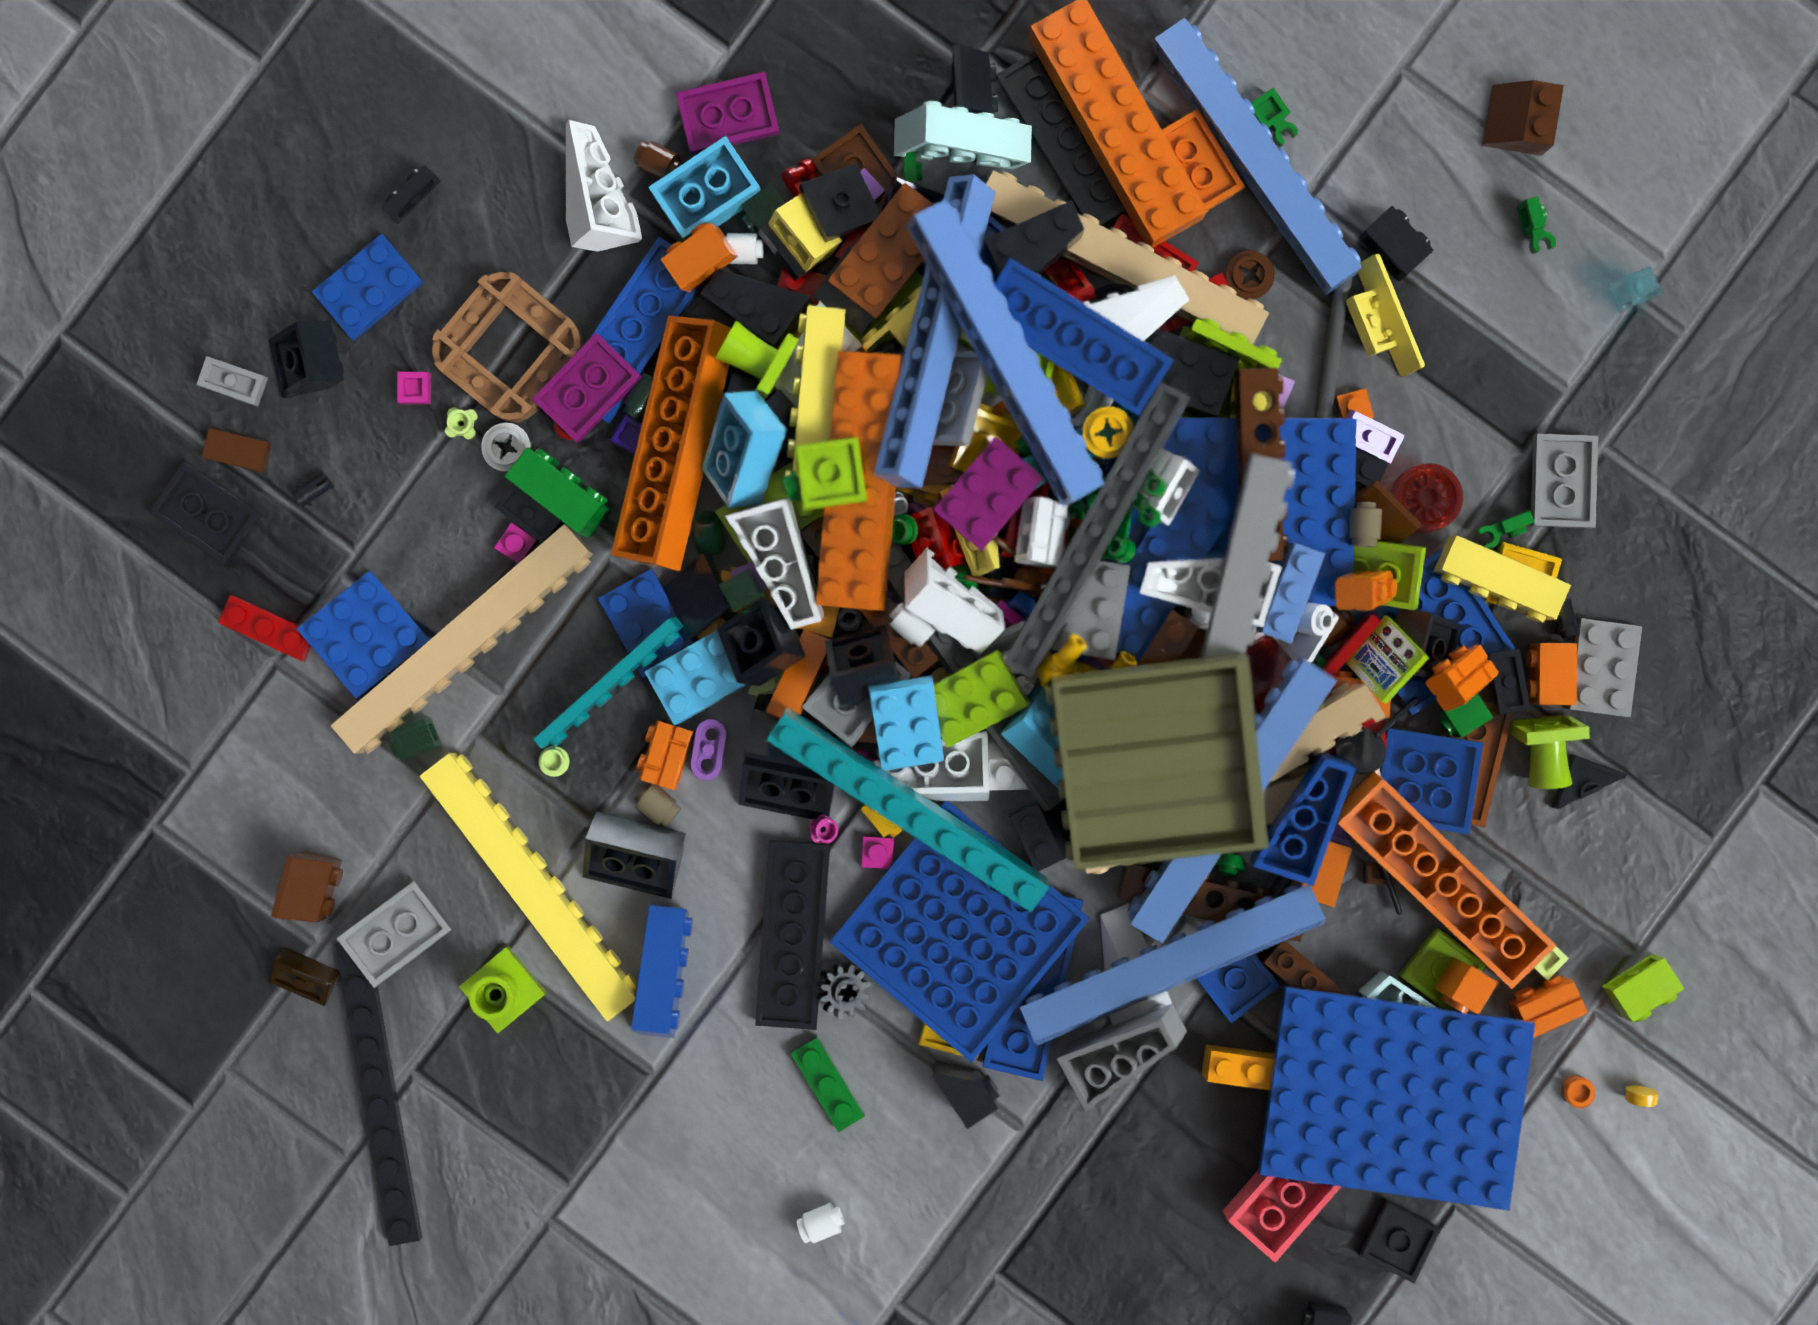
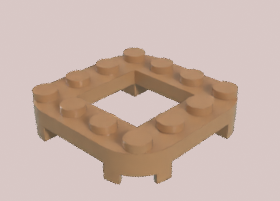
(473, 319)

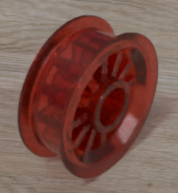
(1441, 475)

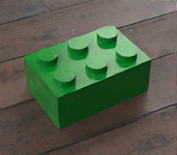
(559, 491)

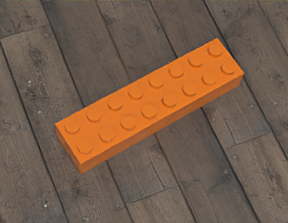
(1116, 122)
(673, 444)
(860, 534)
(1443, 880)

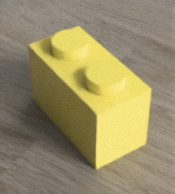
(800, 233)

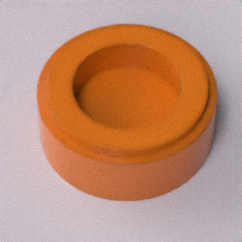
(1578, 1091)

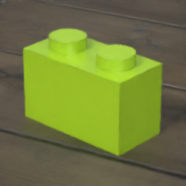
(1643, 988)

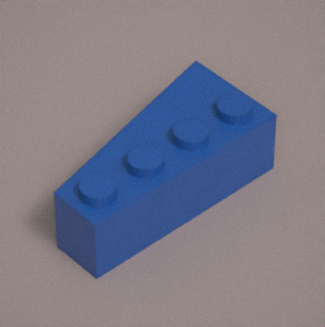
(1307, 821)
(661, 972)

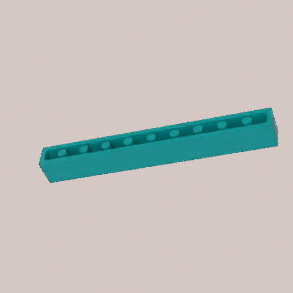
(908, 809)

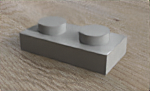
(232, 381)

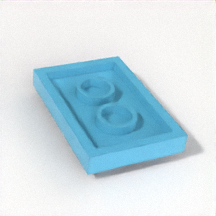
(694, 678)
(906, 723)

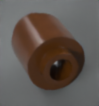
(656, 159)
(1341, 628)

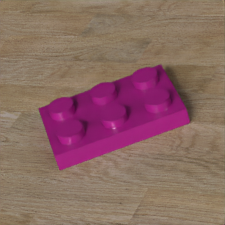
(728, 108)
(587, 388)
(988, 493)

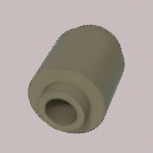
(1365, 524)
(657, 804)

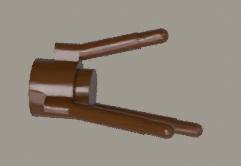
(1026, 580)

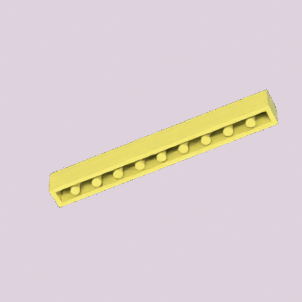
(531, 885)

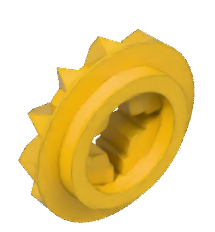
(1095, 423)

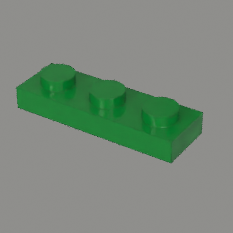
(827, 1083)

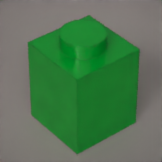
(1465, 718)

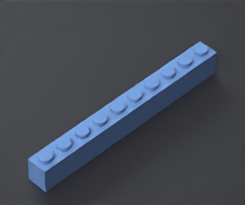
(1256, 156)
(1004, 352)
(929, 354)
(1277, 730)
(1172, 964)

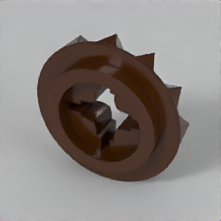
(1245, 261)

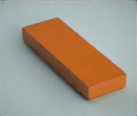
(800, 677)

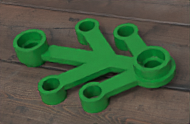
(1127, 547)

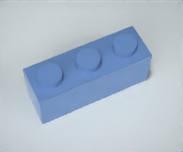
(1291, 591)

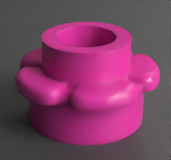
(830, 832)

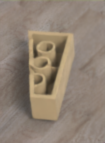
(1336, 716)

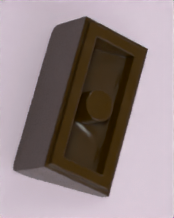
(303, 976)

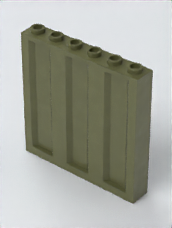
(1158, 761)

